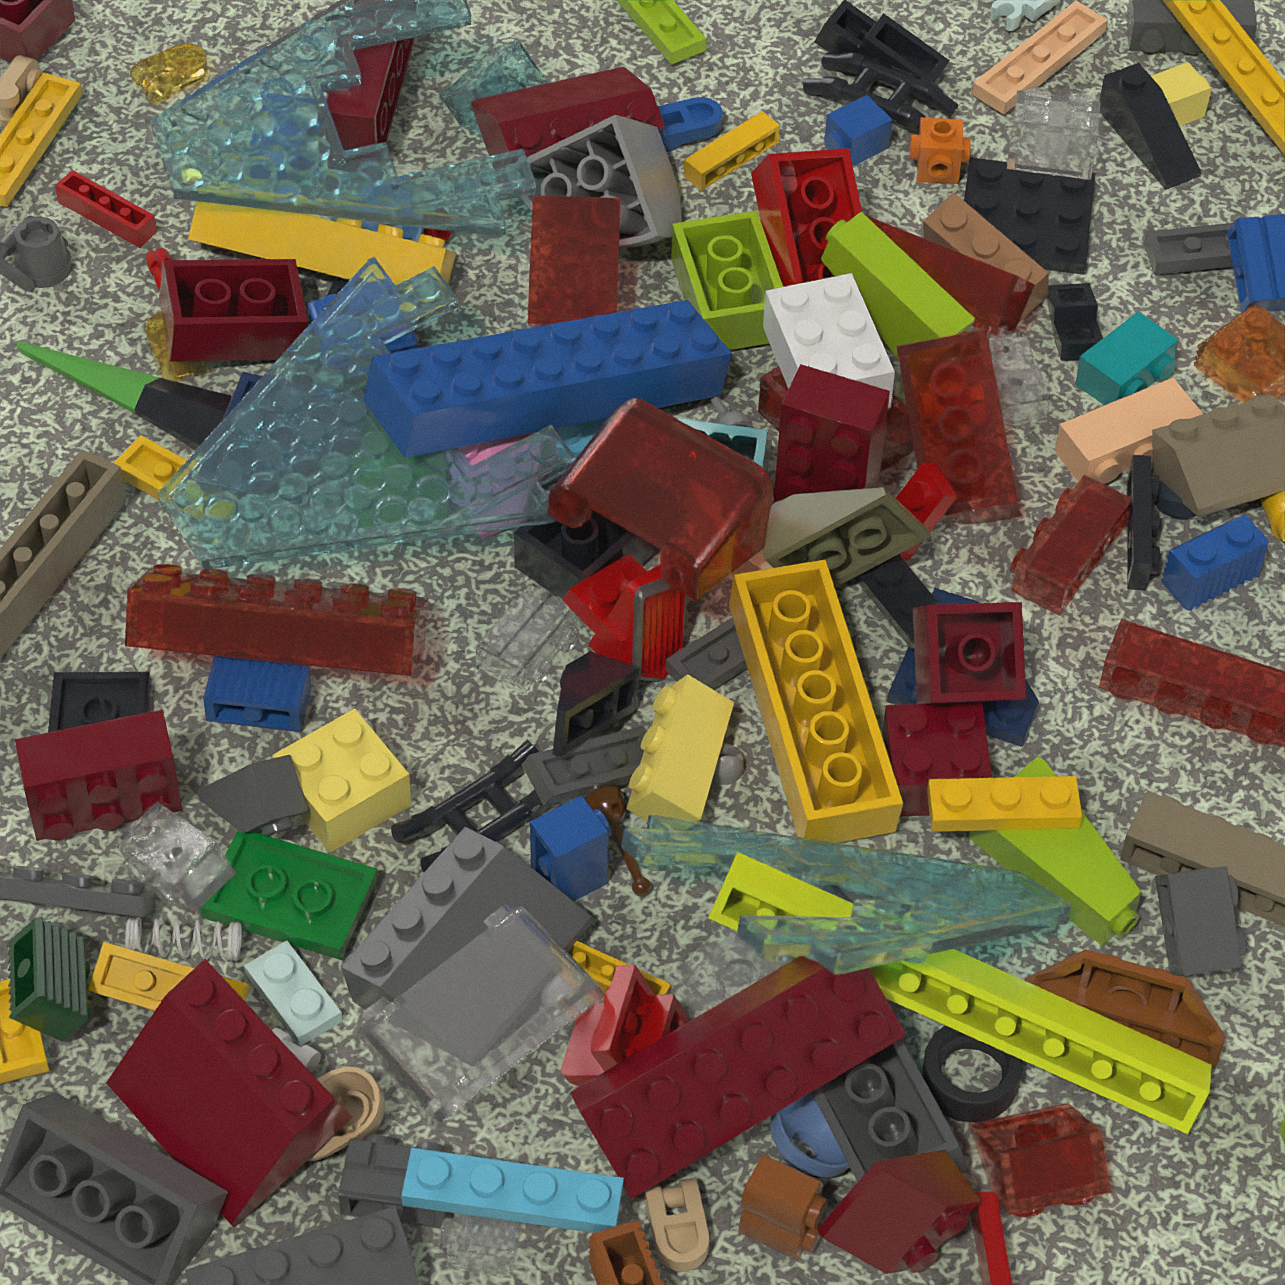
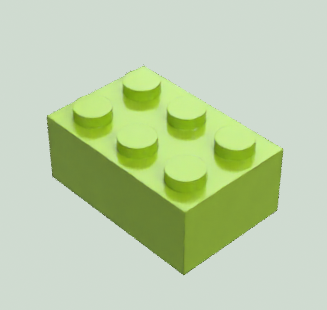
(725, 274)

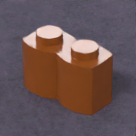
(782, 1208)

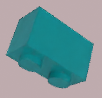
(1127, 360)

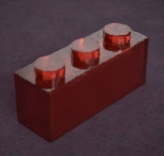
(1070, 544)

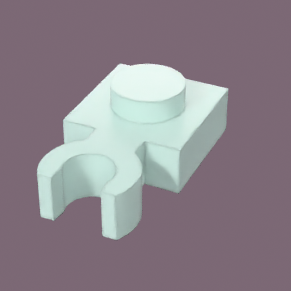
(1018, 8)

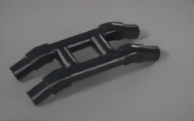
(867, 73)
(487, 786)

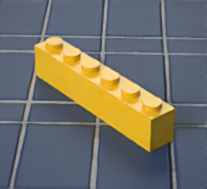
(318, 243)

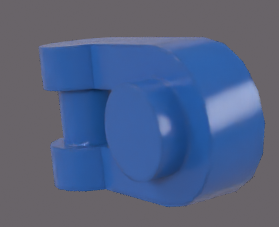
(696, 120)

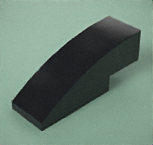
(881, 42)

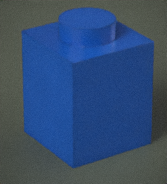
(860, 127)

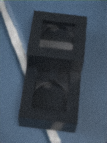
(1073, 319)

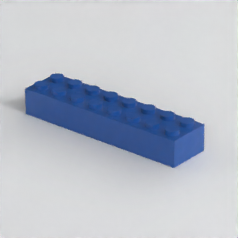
(544, 377)

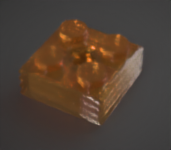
(1246, 355)

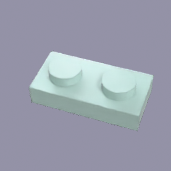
(293, 993)

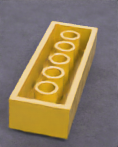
(814, 703)

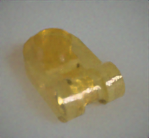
(181, 67)
(158, 347)

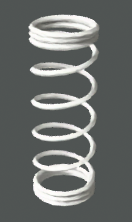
(134, 930)

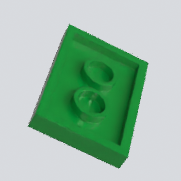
(292, 894)

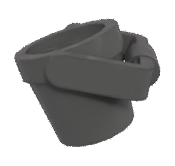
(40, 254)

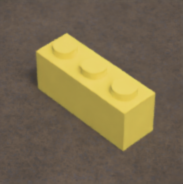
(680, 751)

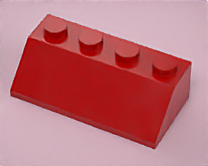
(798, 205)

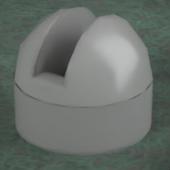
(728, 765)

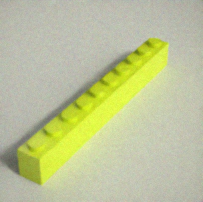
(998, 1008)

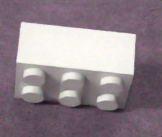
(828, 330)

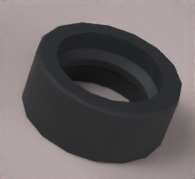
(961, 1104)

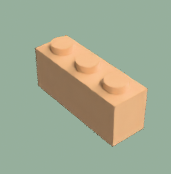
(1108, 437)

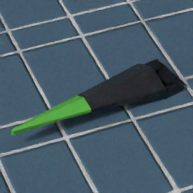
(174, 407)

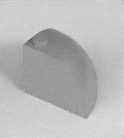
(614, 161)

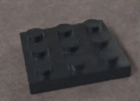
(1035, 211)

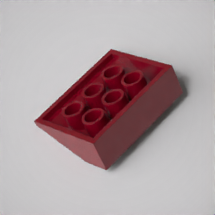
(224, 1092)

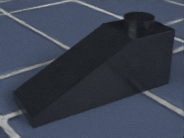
(1147, 124)
(592, 698)

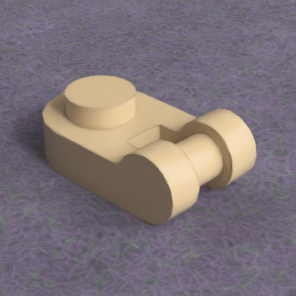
(16, 85)
(680, 1238)

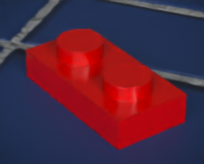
(927, 498)

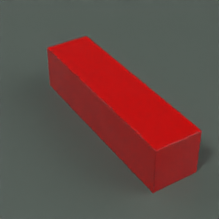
(106, 208)

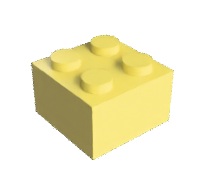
(347, 780)

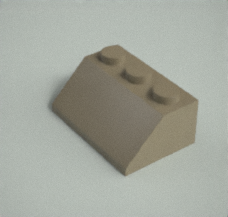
(1223, 455)

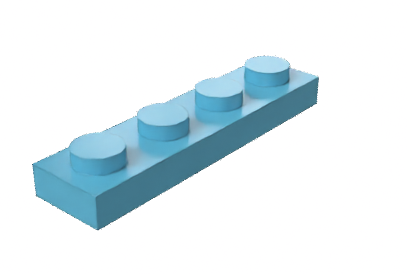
(512, 1191)

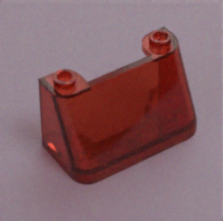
(672, 490)

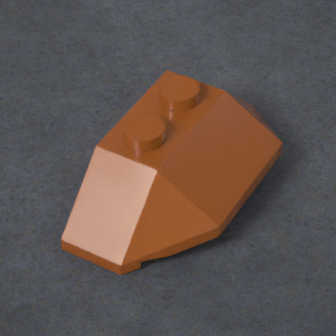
(1138, 998)

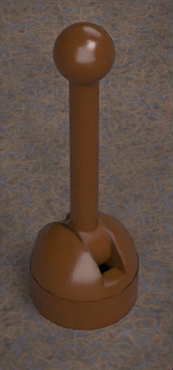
(613, 806)

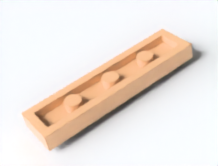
(1039, 56)

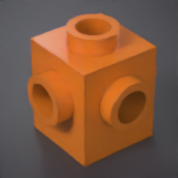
(939, 150)

